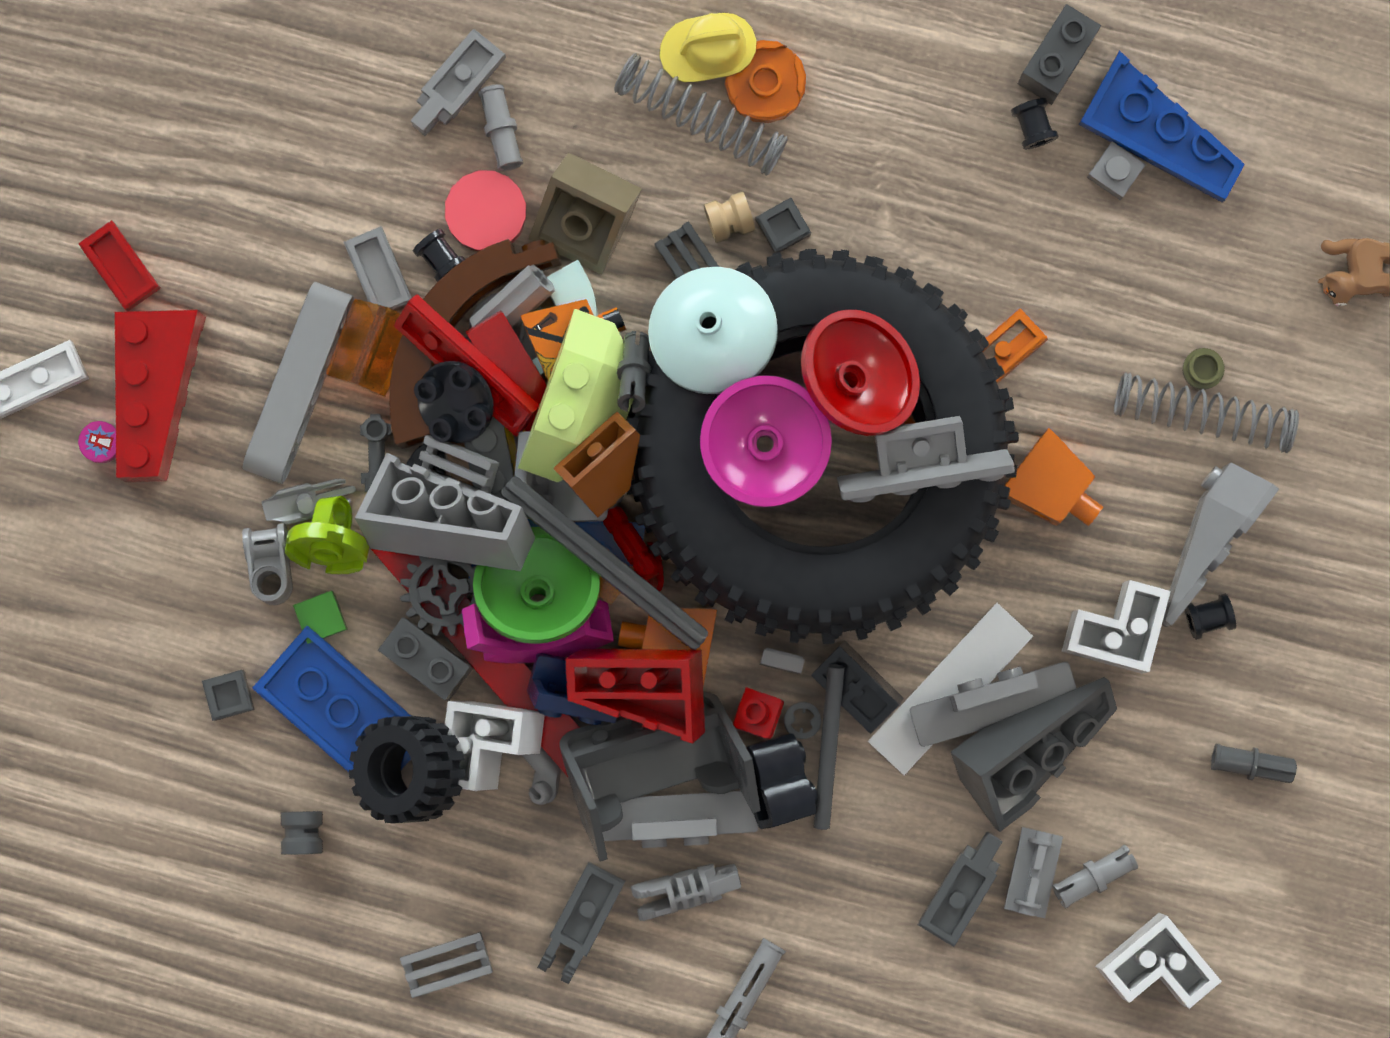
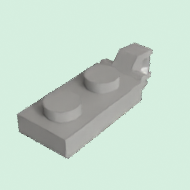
(457, 81)

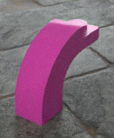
(498, 648)

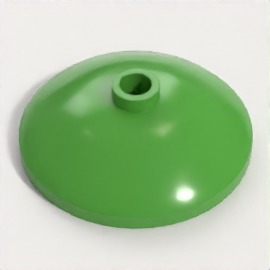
(549, 570)

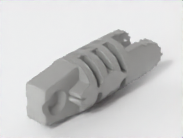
(686, 889)

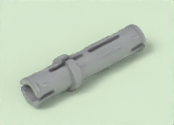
(769, 955)

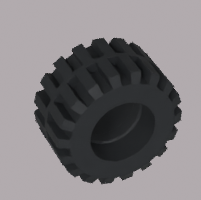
(379, 769)

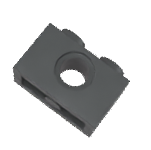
(1059, 54)
(425, 659)

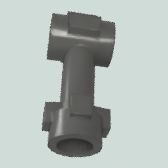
(376, 432)

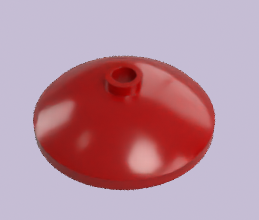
(874, 363)

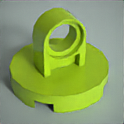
(328, 539)

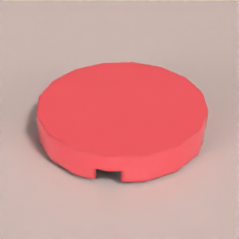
(485, 210)

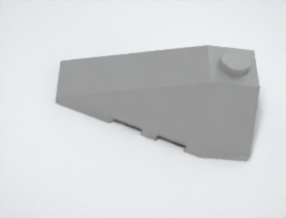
(1224, 512)

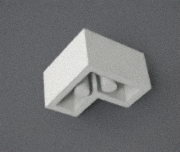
(1126, 639)
(485, 733)
(1158, 953)

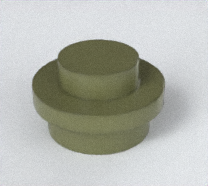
(1203, 368)

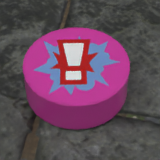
(98, 442)

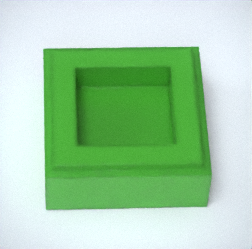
(321, 615)

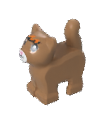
(1365, 269)

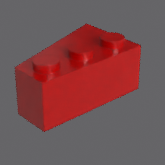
(642, 685)

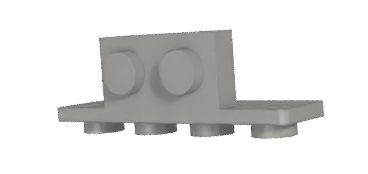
(923, 457)
(986, 704)
(682, 816)

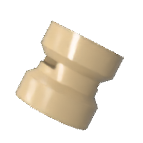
(729, 217)

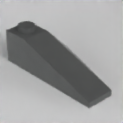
(1017, 755)

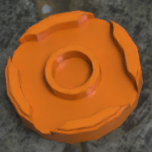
(769, 85)

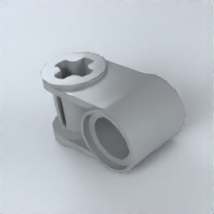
(268, 560)

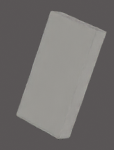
(378, 269)

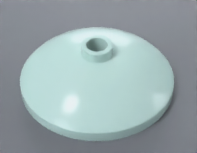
(730, 350)

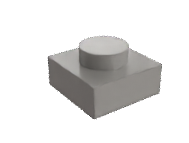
(1116, 170)

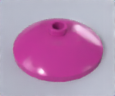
(773, 410)

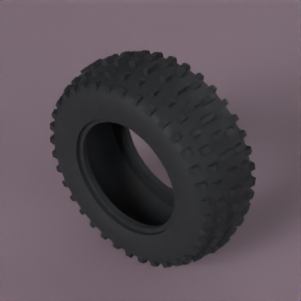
(849, 583)

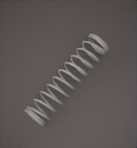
(775, 145)
(1288, 431)

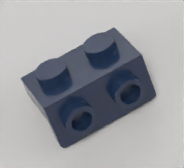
(549, 692)

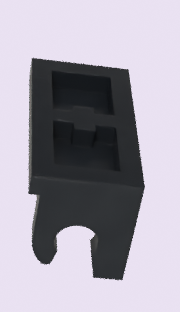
(864, 690)

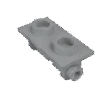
(1033, 872)

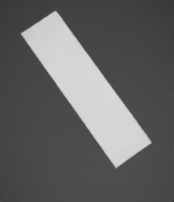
(978, 655)

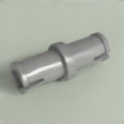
(500, 127)
(1095, 876)

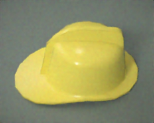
(708, 47)

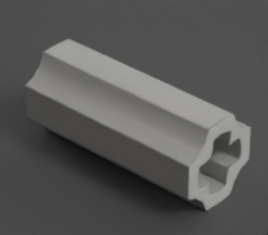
(518, 297)

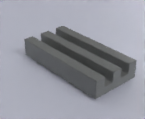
(675, 238)

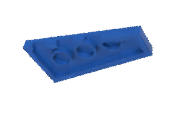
(1154, 128)

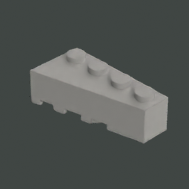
(442, 520)

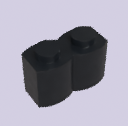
(781, 781)

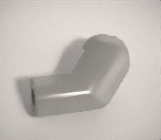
(545, 779)

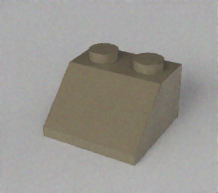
(585, 212)

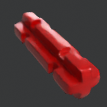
(631, 544)

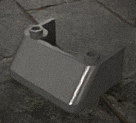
(629, 761)

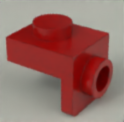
(758, 713)

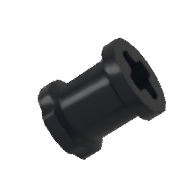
(1034, 123)
(437, 253)
(1210, 616)

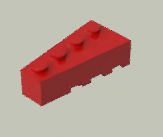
(151, 387)

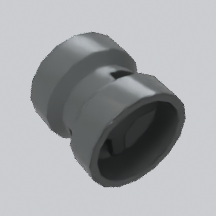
(301, 832)

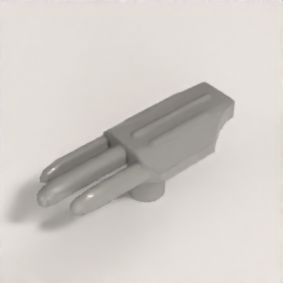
(299, 501)

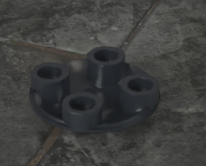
(454, 402)

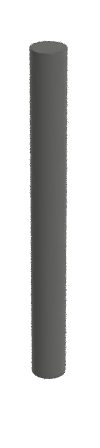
(828, 747)

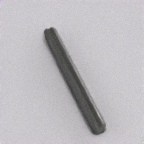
(605, 563)

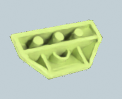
(578, 394)

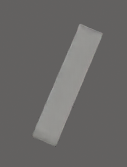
(297, 383)

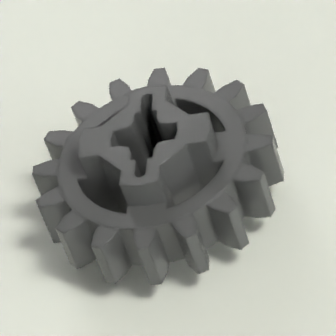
(426, 594)

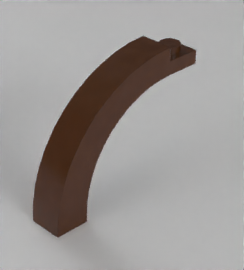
(452, 300)

